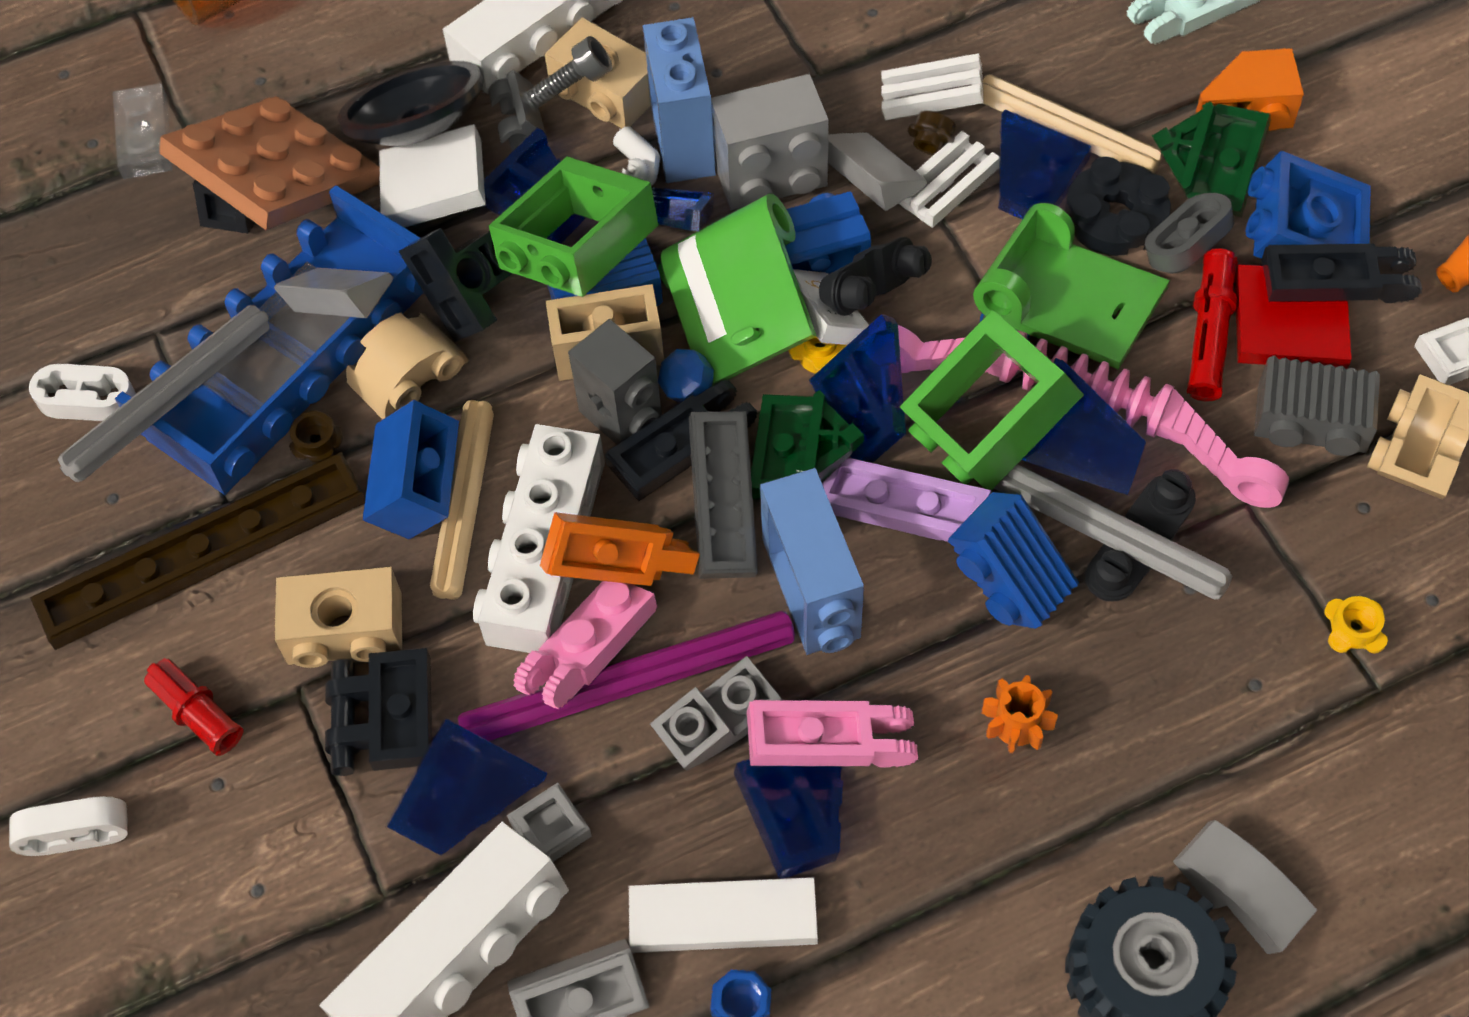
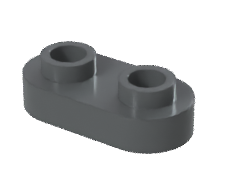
(1189, 232)

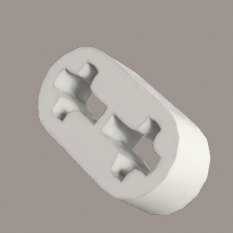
(83, 390)
(68, 826)

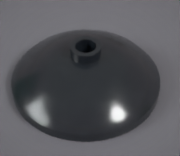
(412, 104)

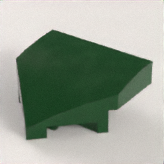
(1216, 151)
(800, 436)

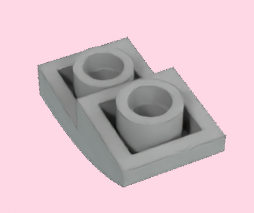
(716, 718)
(1246, 882)

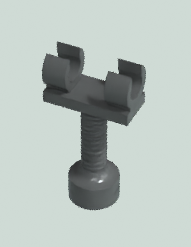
(521, 97)

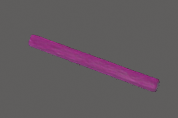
(635, 675)

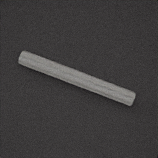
(163, 394)
(1118, 532)

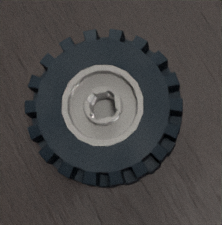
(1150, 954)

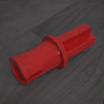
(193, 706)

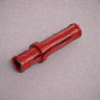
(1214, 306)

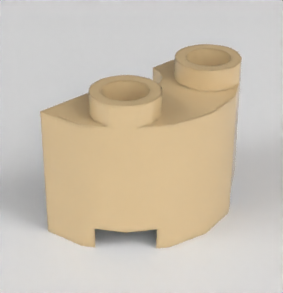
(400, 360)
(1427, 437)

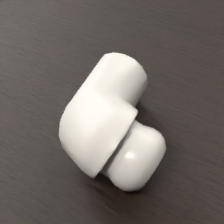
(642, 156)

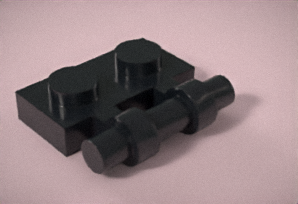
(398, 711)

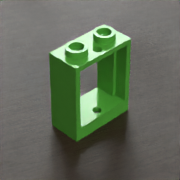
(624, 216)
(1018, 429)

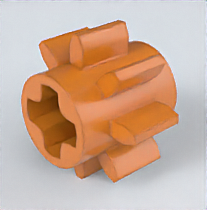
(1022, 699)

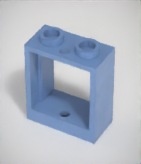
(680, 99)
(812, 562)

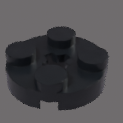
(1116, 183)

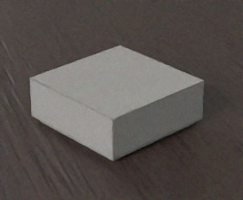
(550, 823)

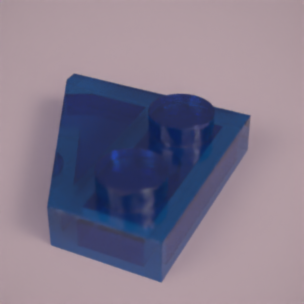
(1035, 164)
(519, 174)
(683, 208)
(867, 387)
(1091, 442)
(459, 788)
(794, 813)

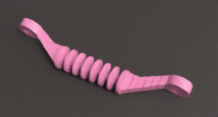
(1248, 478)

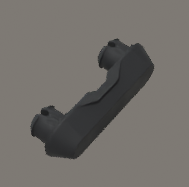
(873, 274)
(1159, 508)

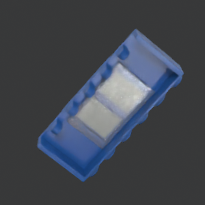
(261, 391)

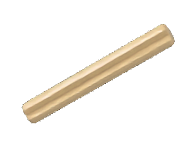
(1103, 139)
(458, 528)

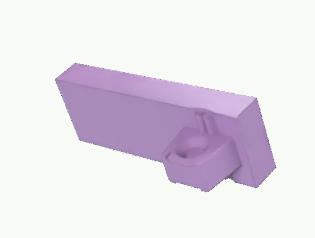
(901, 499)

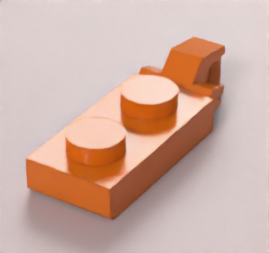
(614, 550)

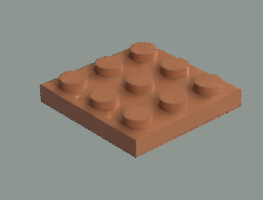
(269, 161)

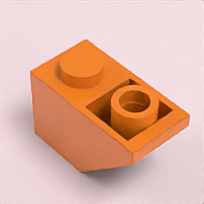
(1261, 83)

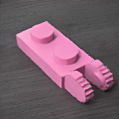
(585, 642)
(827, 733)

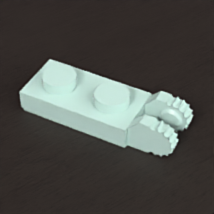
(1180, 15)

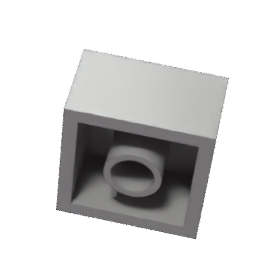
(770, 141)

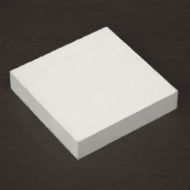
(432, 177)

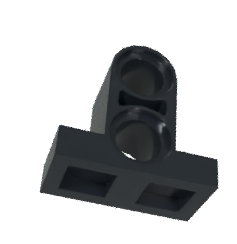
(436, 271)

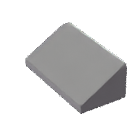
(873, 168)
(335, 291)
(583, 986)

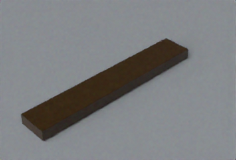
(197, 551)

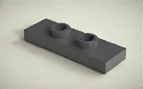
(722, 495)

